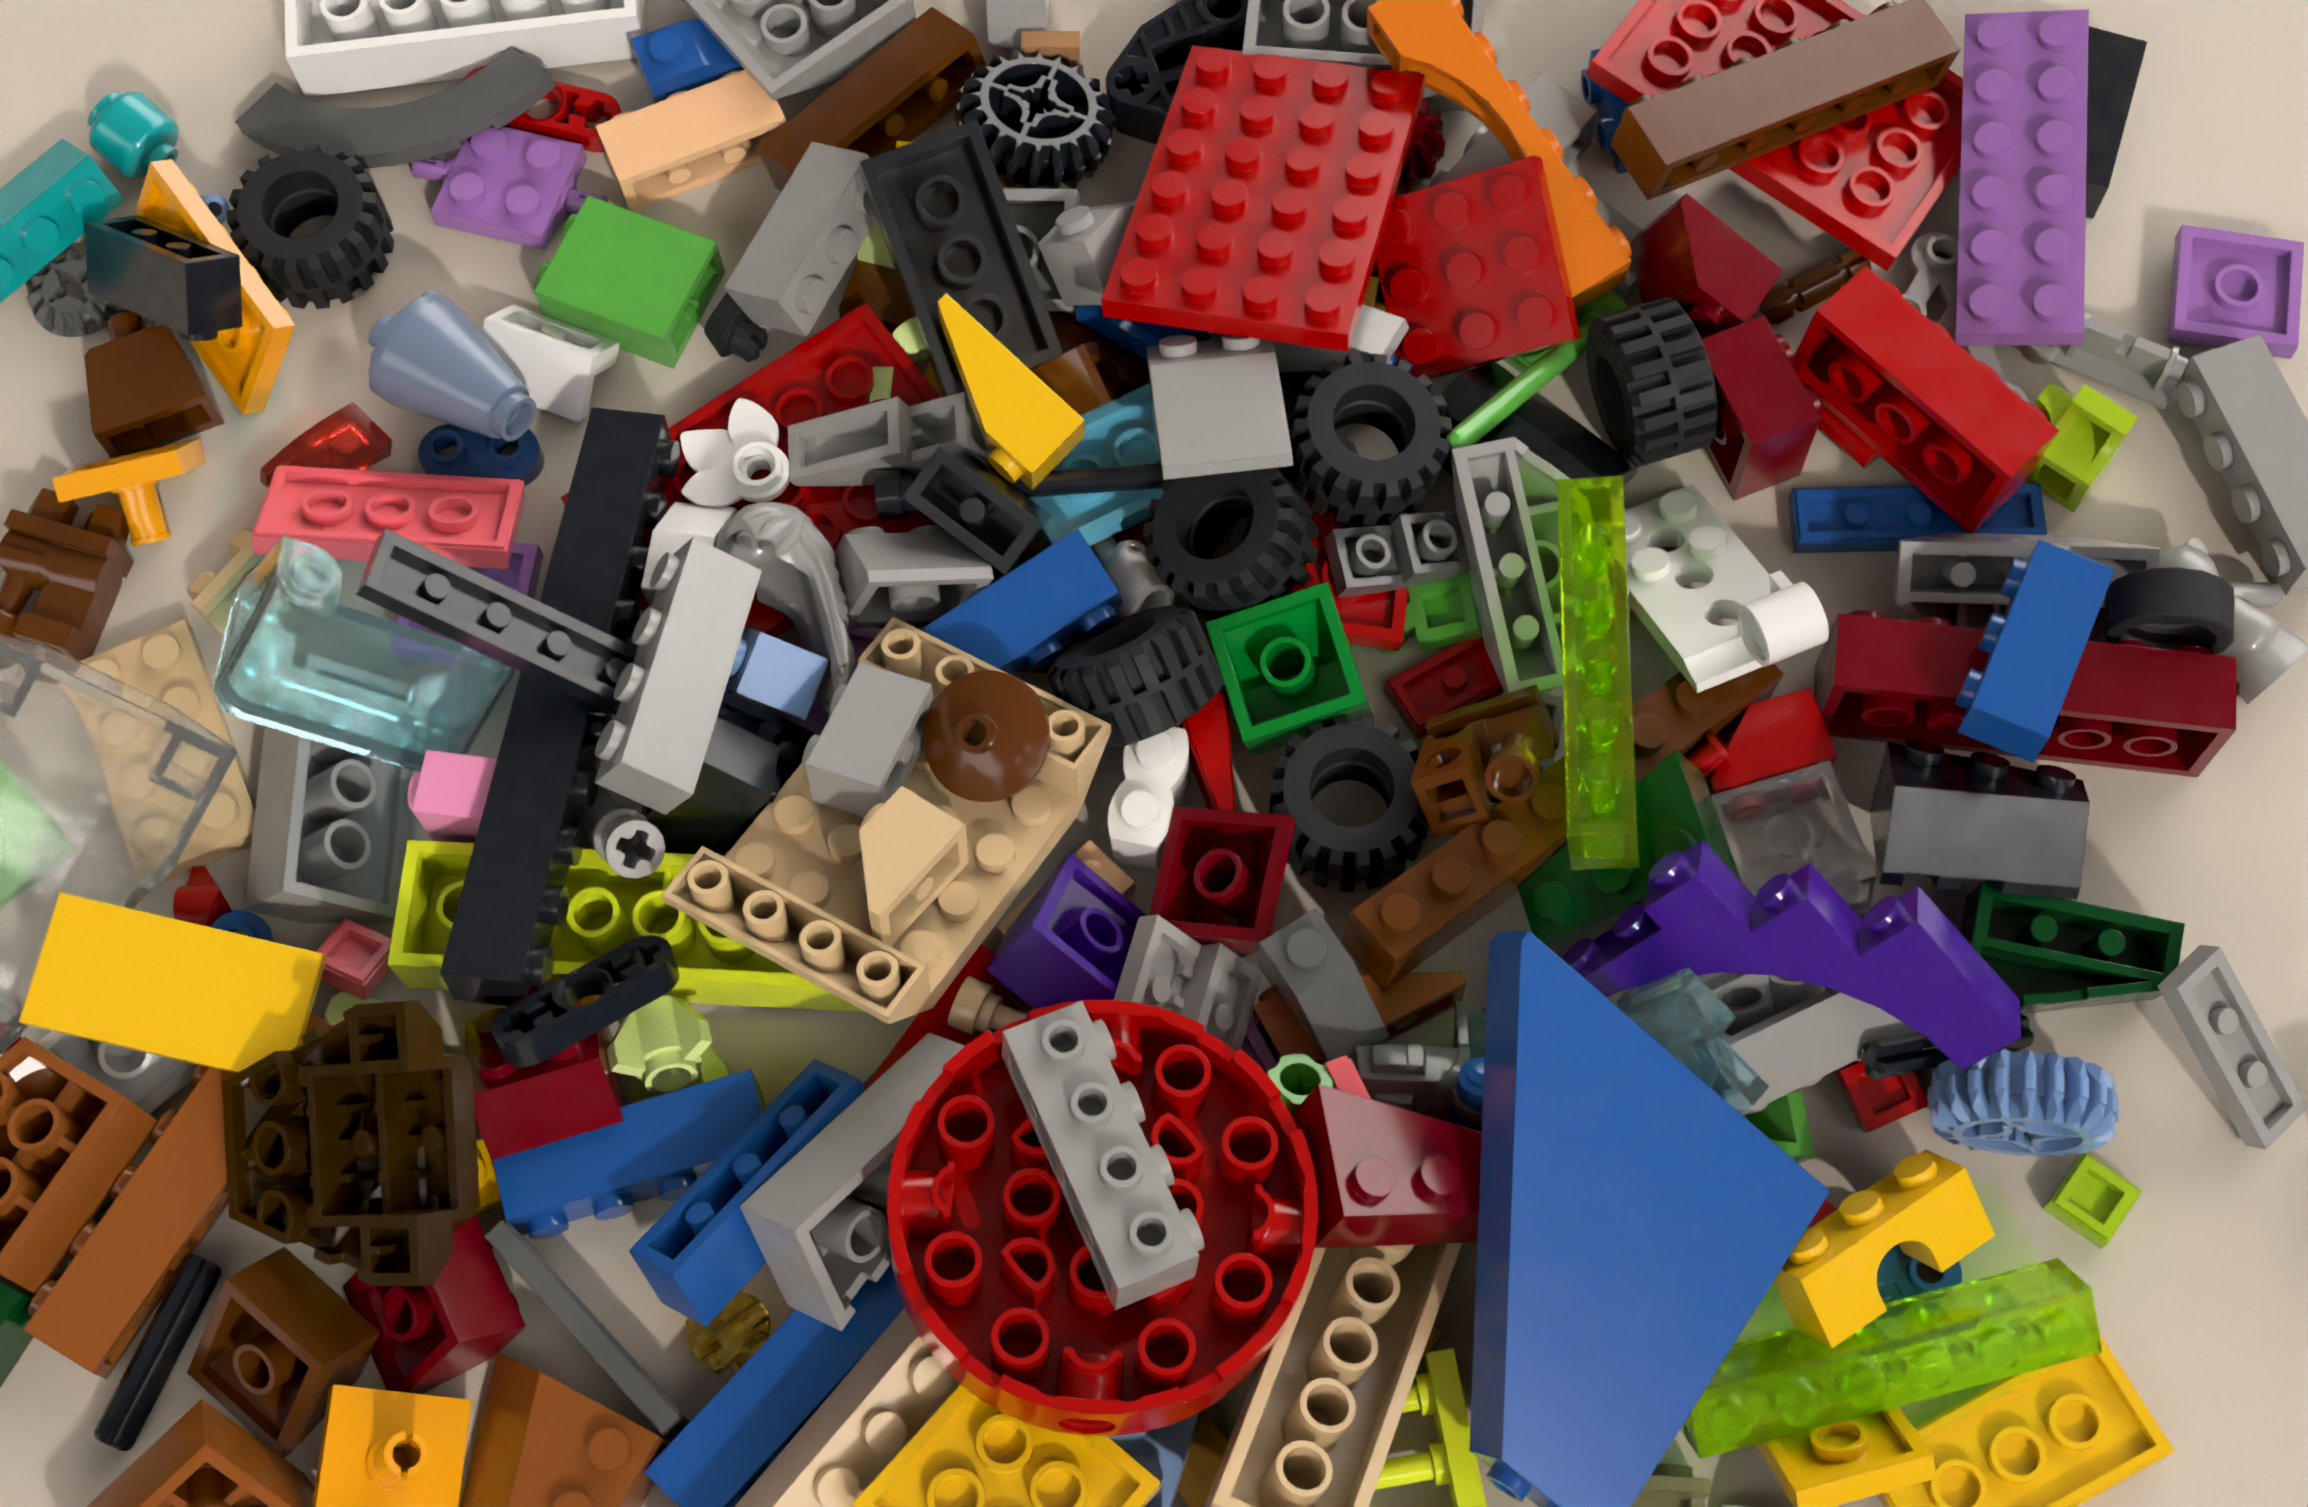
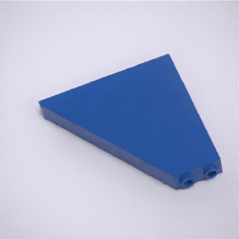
(1614, 1236)

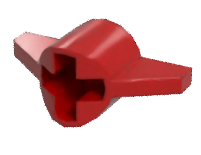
(200, 900)

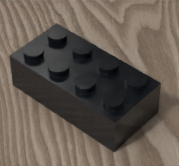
(958, 238)

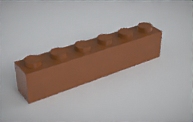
(140, 1242)

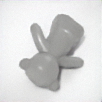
(2260, 644)

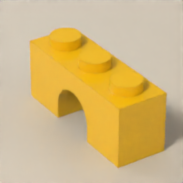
(1833, 1269)

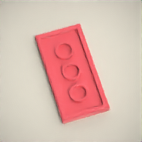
(349, 509)

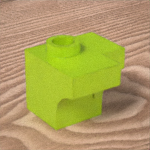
(2085, 446)

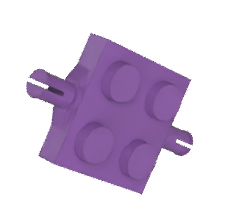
(508, 185)

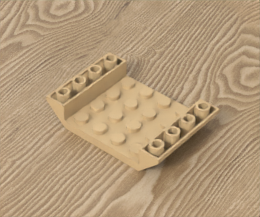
(798, 870)

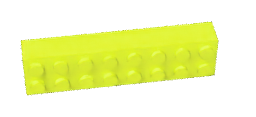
(600, 916)

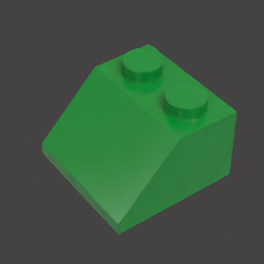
(1287, 667)

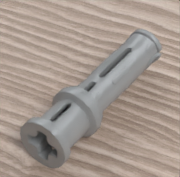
(623, 837)

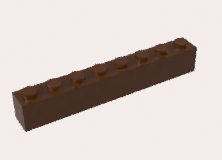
(1489, 860)

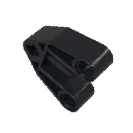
(1152, 62)

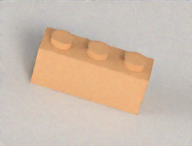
(689, 138)

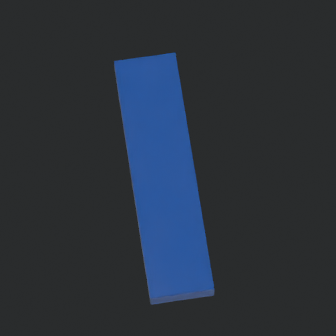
(1881, 515)

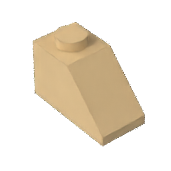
(907, 860)

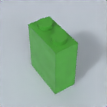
(630, 280)

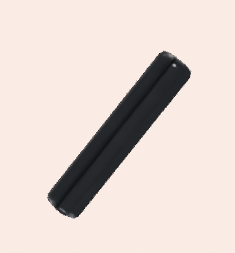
(1917, 1053)
(157, 1353)

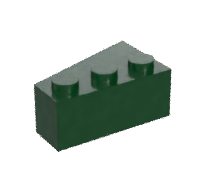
(1580, 904)

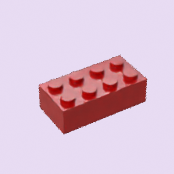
(1921, 400)

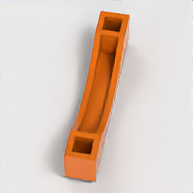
(1461, 66)

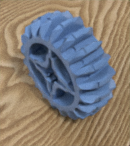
(2024, 1104)

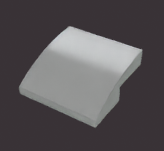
(1189, 979)

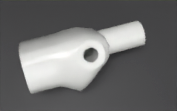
(1133, 576)

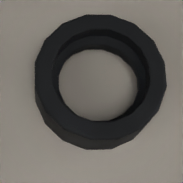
(2171, 609)

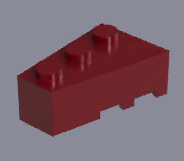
(1389, 1173)

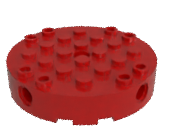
(1007, 1280)

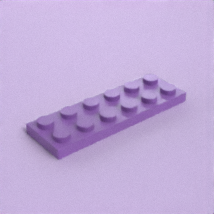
(2023, 179)

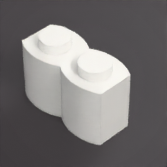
(1143, 803)

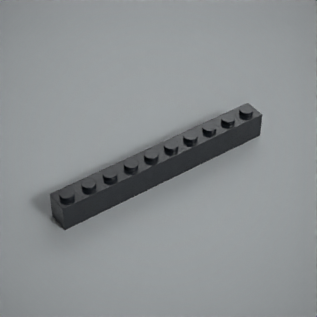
(550, 739)

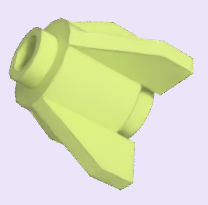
(664, 1049)

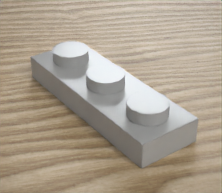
(2232, 1046)

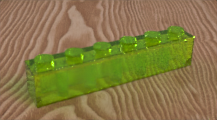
(1597, 675)
(1904, 1356)

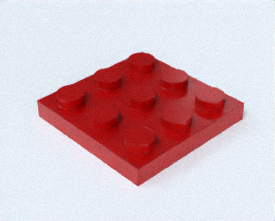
(1476, 270)

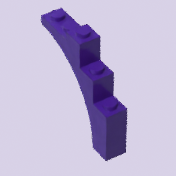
(1802, 930)

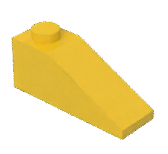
(1016, 411)

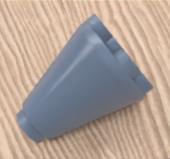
(445, 369)

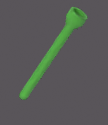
(1533, 378)

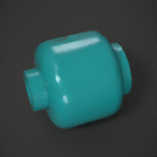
(132, 132)

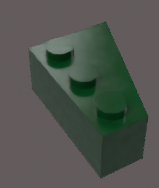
(2069, 950)

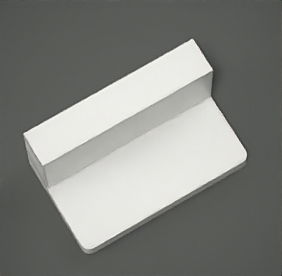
(551, 358)

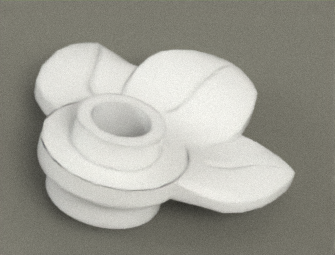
(730, 457)

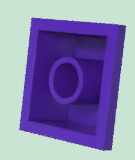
(1067, 940)

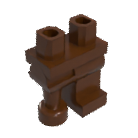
(70, 566)
(1482, 748)

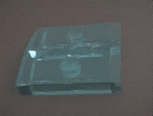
(1689, 1024)

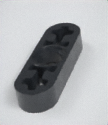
(531, 1033)

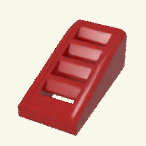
(1211, 753)

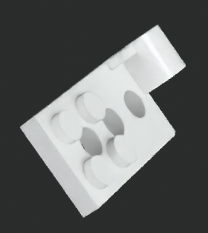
(1770, 611)

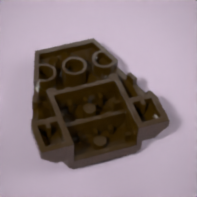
(358, 1144)

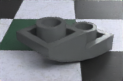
(1397, 555)

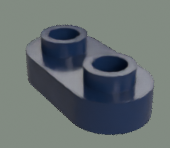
(480, 455)

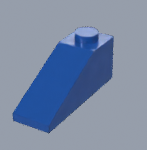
(681, 58)

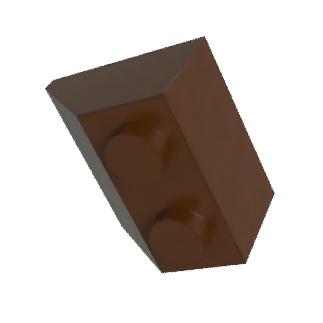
(279, 1348)

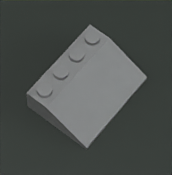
(801, 42)

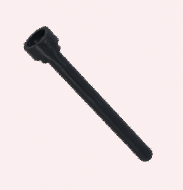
(893, 484)

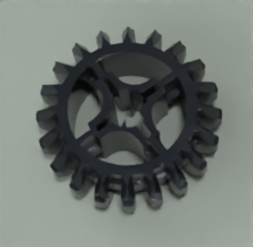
(1038, 119)

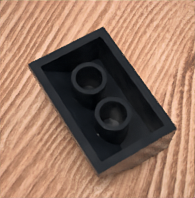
(1537, 425)

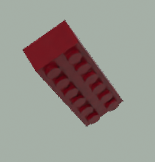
(2121, 710)

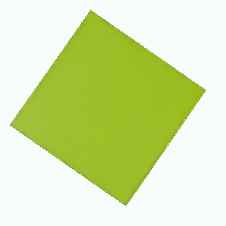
(2092, 1200)

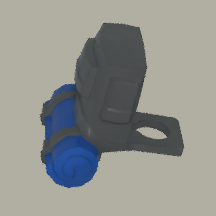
(1427, 1078)

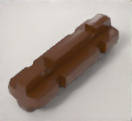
(1811, 286)

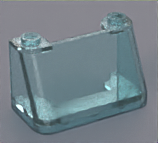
(346, 674)

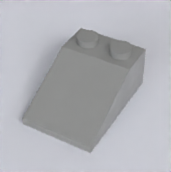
(1217, 406)

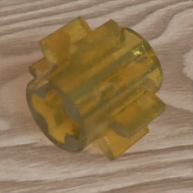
(731, 1335)

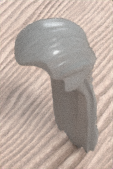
(796, 580)

